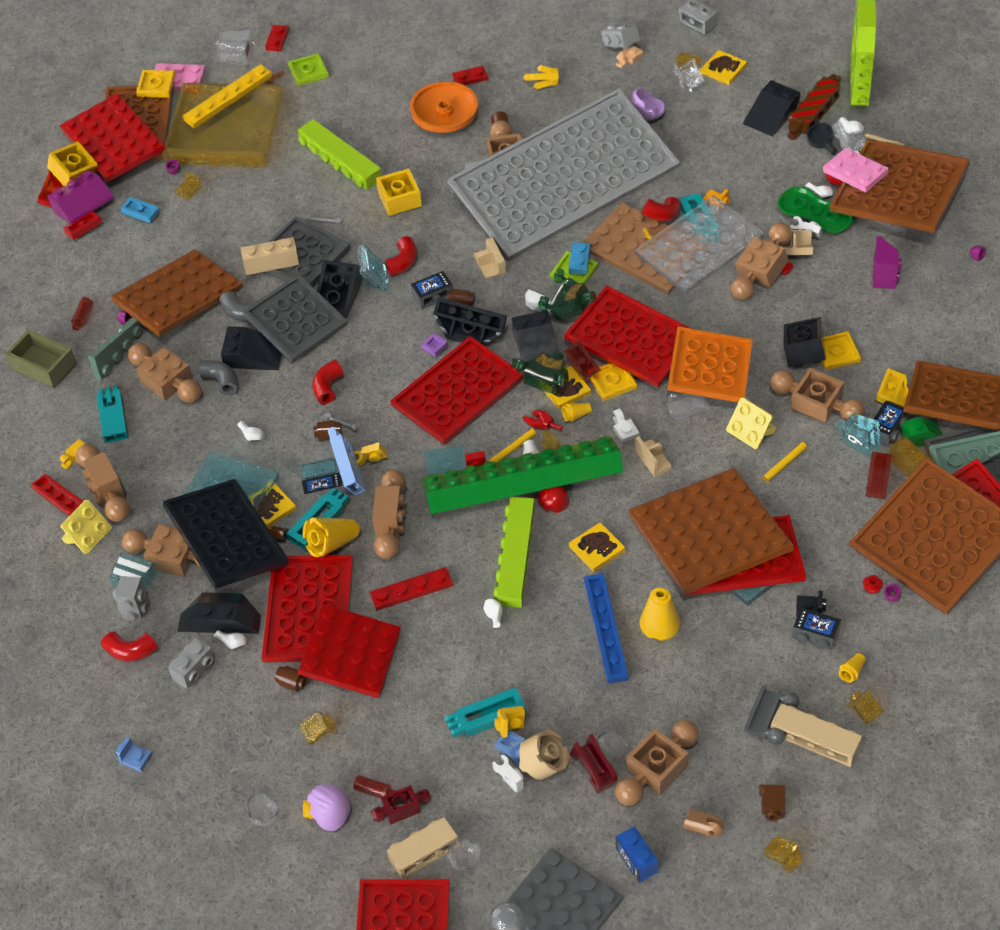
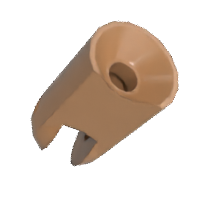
(703, 823)

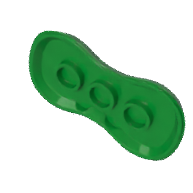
(808, 206)

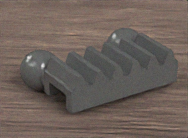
(764, 711)

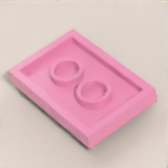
(184, 73)
(855, 170)

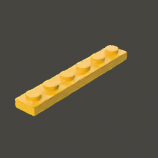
(227, 96)

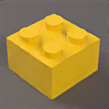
(70, 162)
(398, 192)

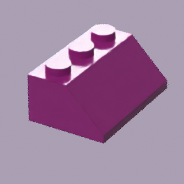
(80, 197)

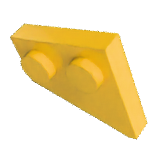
(893, 388)

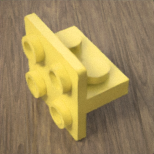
(750, 423)
(85, 527)

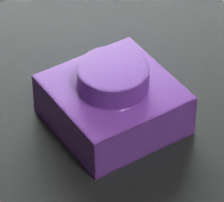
(434, 345)

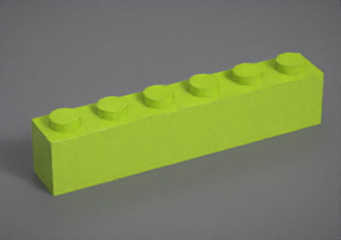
(339, 154)
(515, 552)

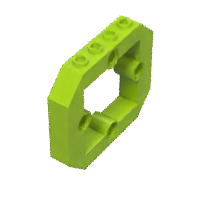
(862, 52)

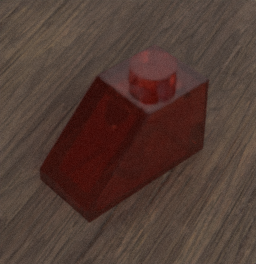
(581, 361)
(878, 475)

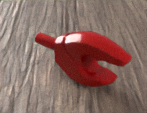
(544, 420)

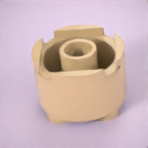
(543, 755)

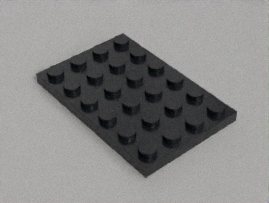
(225, 533)

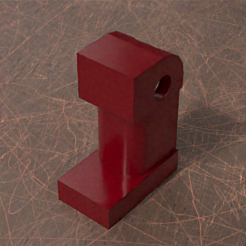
(600, 770)

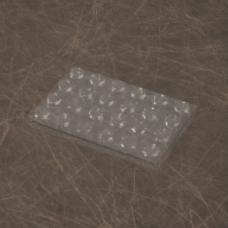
(698, 244)

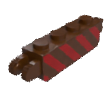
(814, 106)

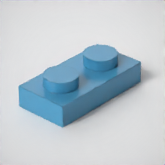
(140, 210)
(579, 258)

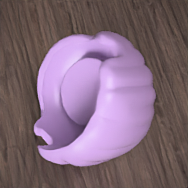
(647, 105)
(329, 806)

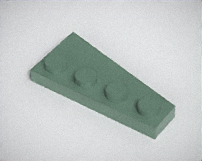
(112, 351)
(958, 453)

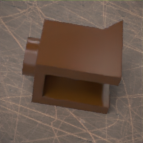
(773, 801)

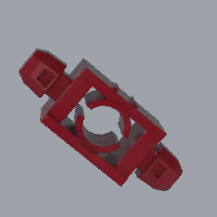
(398, 797)

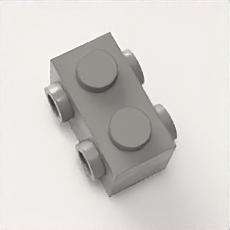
(698, 16)
(620, 35)
(131, 598)
(191, 663)

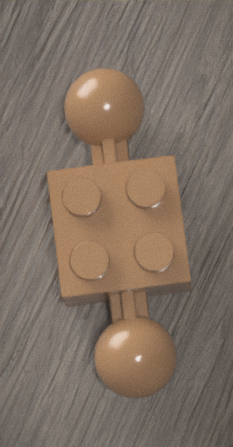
(501, 137)
(761, 261)
(164, 373)
(816, 395)
(103, 482)
(389, 513)
(165, 549)
(657, 762)

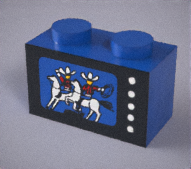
(636, 854)

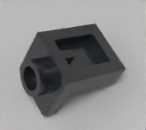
(812, 603)

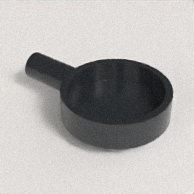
(821, 136)

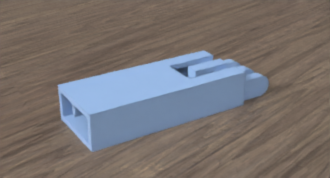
(346, 462)

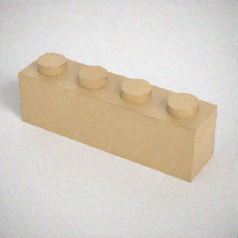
(817, 734)

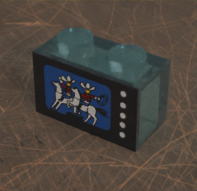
(320, 475)

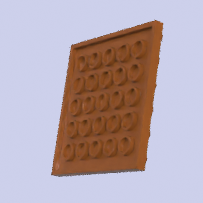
(911, 193)
(710, 530)
(933, 536)

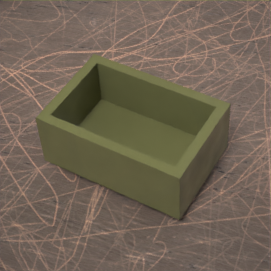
(40, 358)

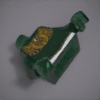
(569, 299)
(544, 371)

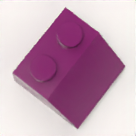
(886, 265)

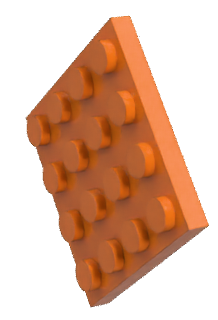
(710, 364)

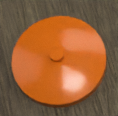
(444, 107)

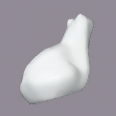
(851, 126)
(820, 191)
(251, 433)
(494, 611)
(231, 640)

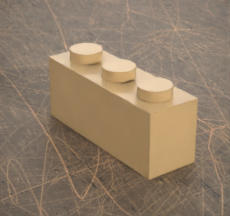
(269, 256)
(421, 848)

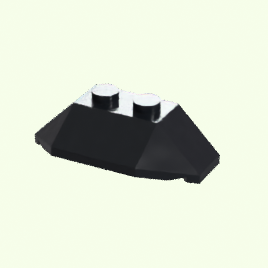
(462, 320)
(220, 612)

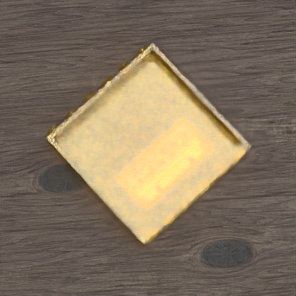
(233, 137)

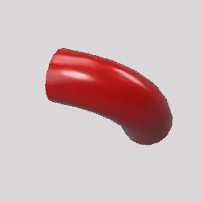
(662, 212)
(405, 258)
(322, 382)
(128, 650)

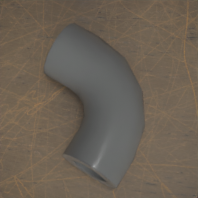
(233, 307)
(222, 372)

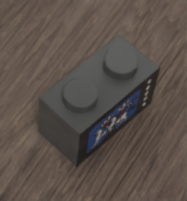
(429, 289)
(890, 421)
(816, 628)

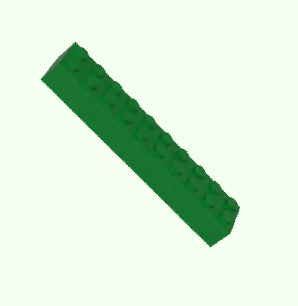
(522, 474)

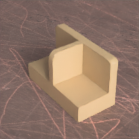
(800, 243)
(490, 260)
(652, 456)

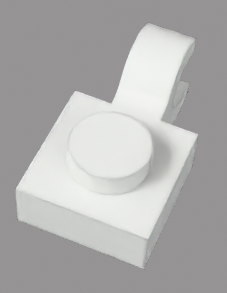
(814, 227)
(532, 299)
(624, 429)
(511, 776)

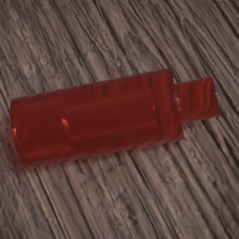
(81, 313)
(371, 786)

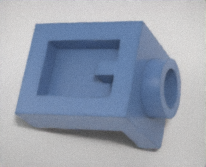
(510, 746)
(132, 755)

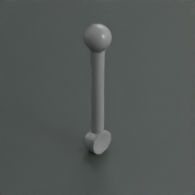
(308, 218)
(327, 416)

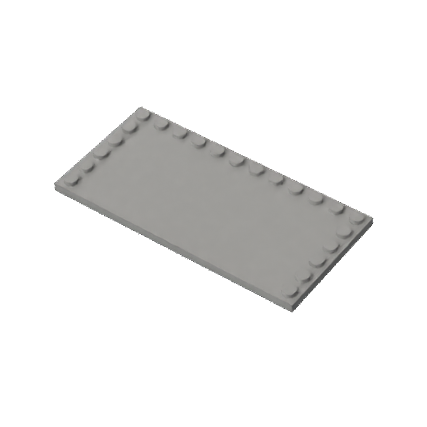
(563, 173)

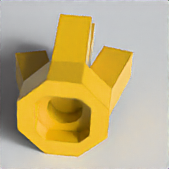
(548, 77)

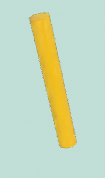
(513, 446)
(785, 461)

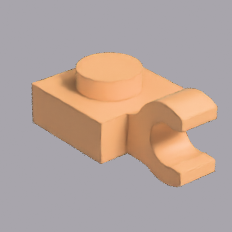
(629, 55)

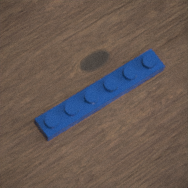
(605, 628)

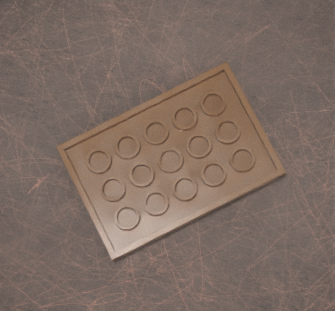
(618, 238)

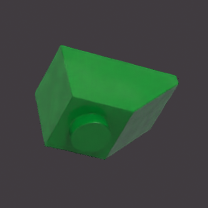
(919, 429)

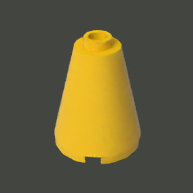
(328, 534)
(660, 616)

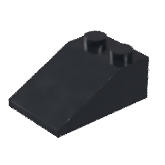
(772, 108)
(339, 285)
(534, 335)
(804, 342)
(249, 350)

